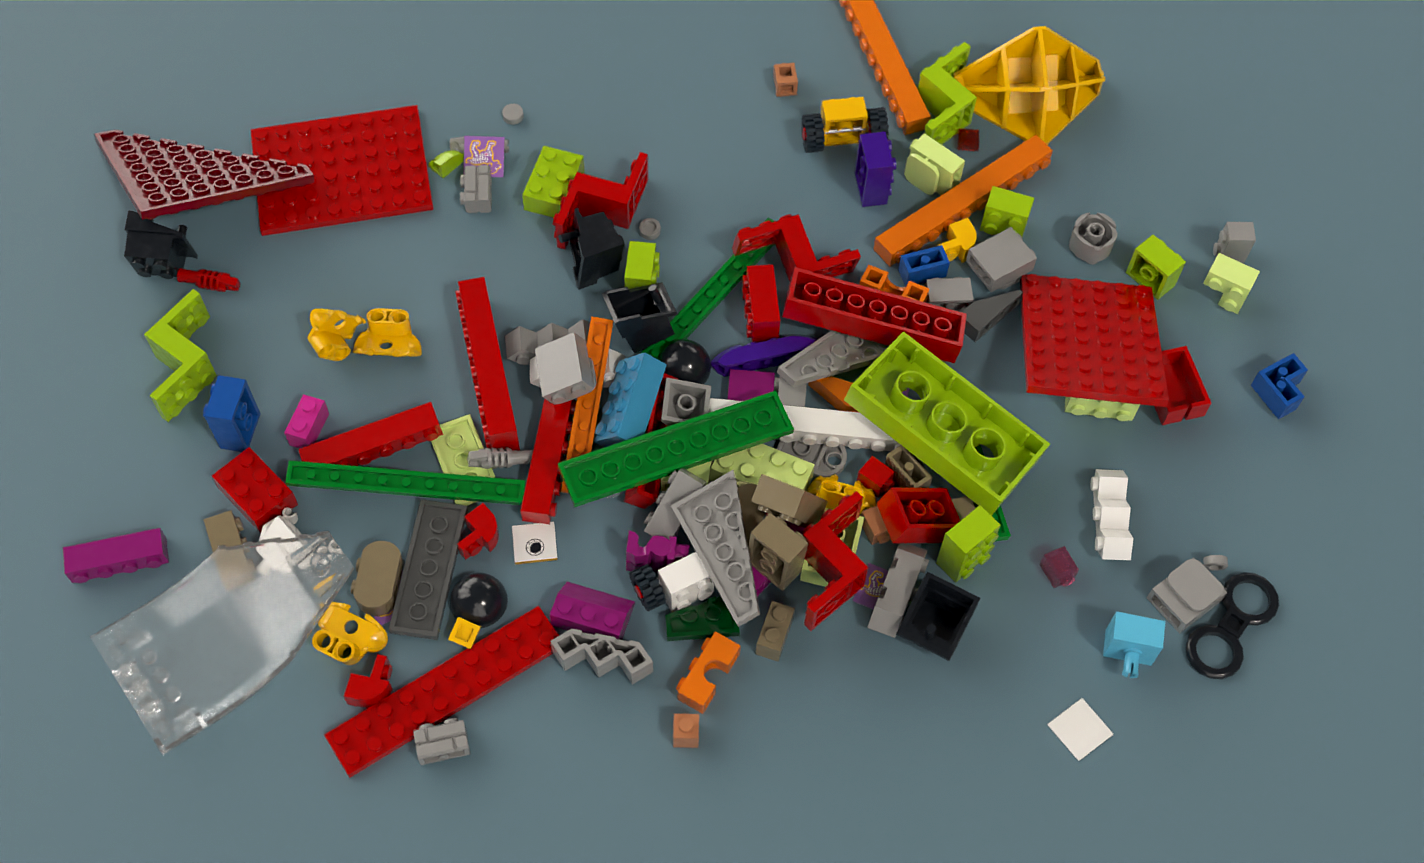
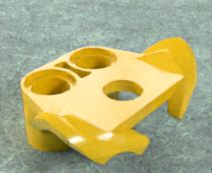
(388, 327)
(329, 339)
(834, 491)
(368, 637)

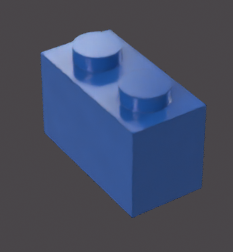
(924, 265)

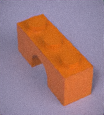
(878, 279)
(717, 654)

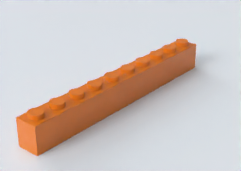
(887, 65)
(962, 200)

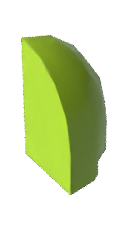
(446, 162)

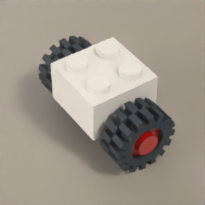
(676, 584)

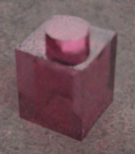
(1059, 567)

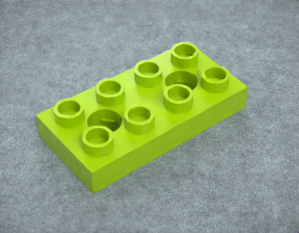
(946, 422)

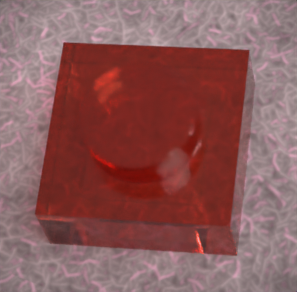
(968, 139)

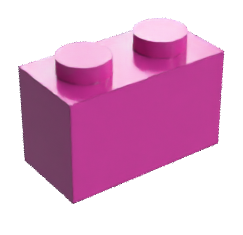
(306, 422)

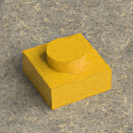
(464, 633)

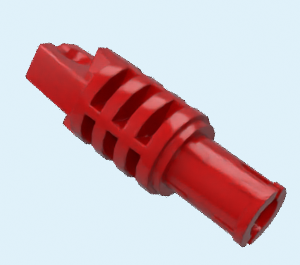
(209, 279)

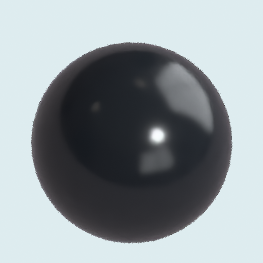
(686, 361)
(479, 599)

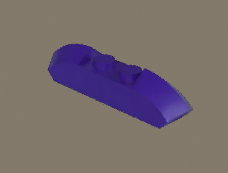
(760, 355)

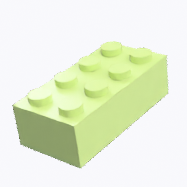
(764, 460)

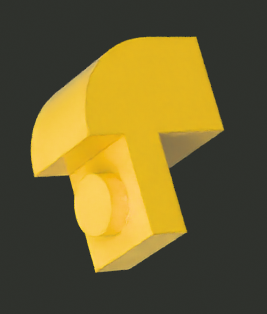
(960, 238)

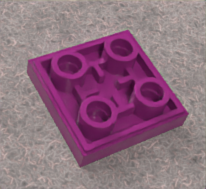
(749, 384)

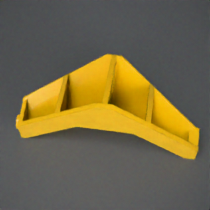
(1033, 84)

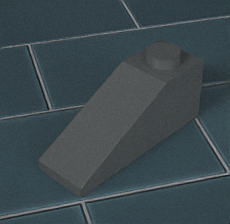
(986, 313)

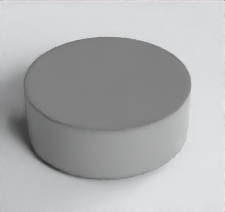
(512, 114)
(649, 229)
(1215, 562)

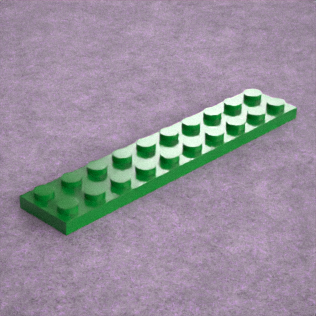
(674, 448)

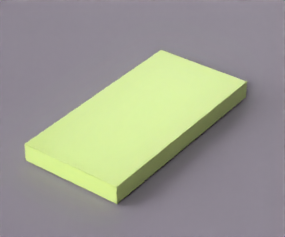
(453, 448)

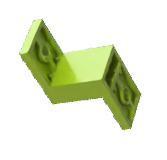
(946, 96)
(172, 347)

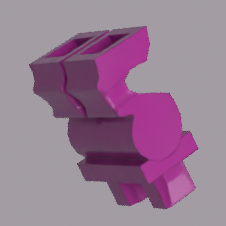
(657, 553)

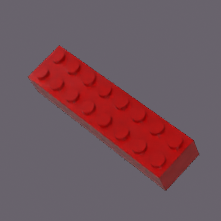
(873, 313)
(486, 365)

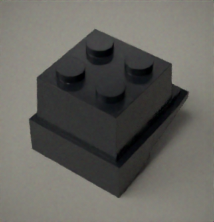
(594, 247)
(155, 248)
(641, 314)
(938, 616)

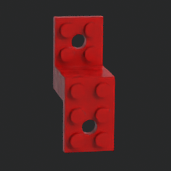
(601, 195)
(793, 247)
(833, 560)

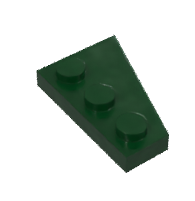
(701, 621)

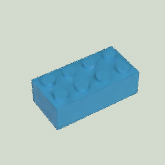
(630, 399)

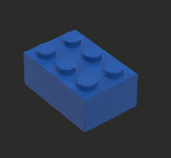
(231, 413)

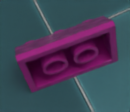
(591, 611)

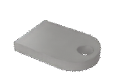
(818, 455)

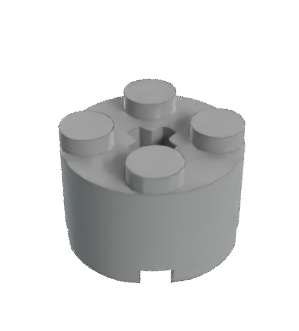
(1093, 237)

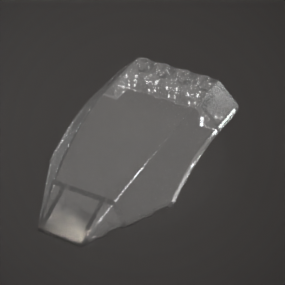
(221, 631)

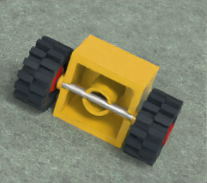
(841, 123)

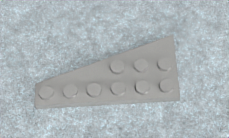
(830, 356)
(718, 534)

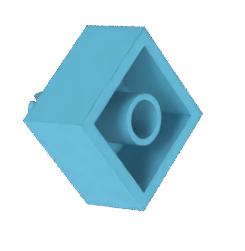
(1134, 641)

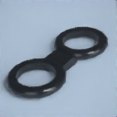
(1232, 626)

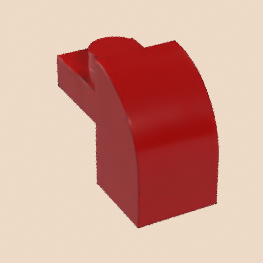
(484, 532)
(367, 691)

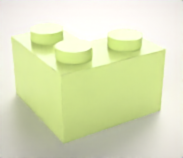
(1231, 279)

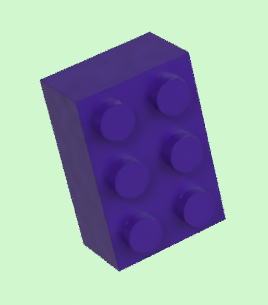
(874, 169)

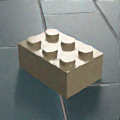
(788, 502)
(777, 551)

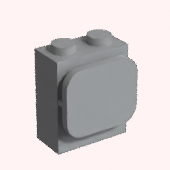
(1001, 260)
(565, 369)
(1187, 594)

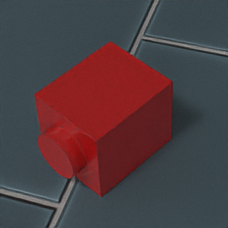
(876, 476)

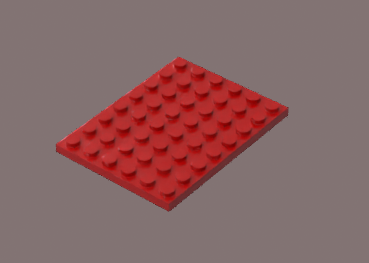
(360, 165)
(1092, 340)

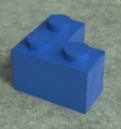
(1277, 385)

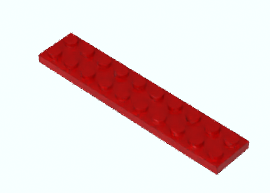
(442, 691)

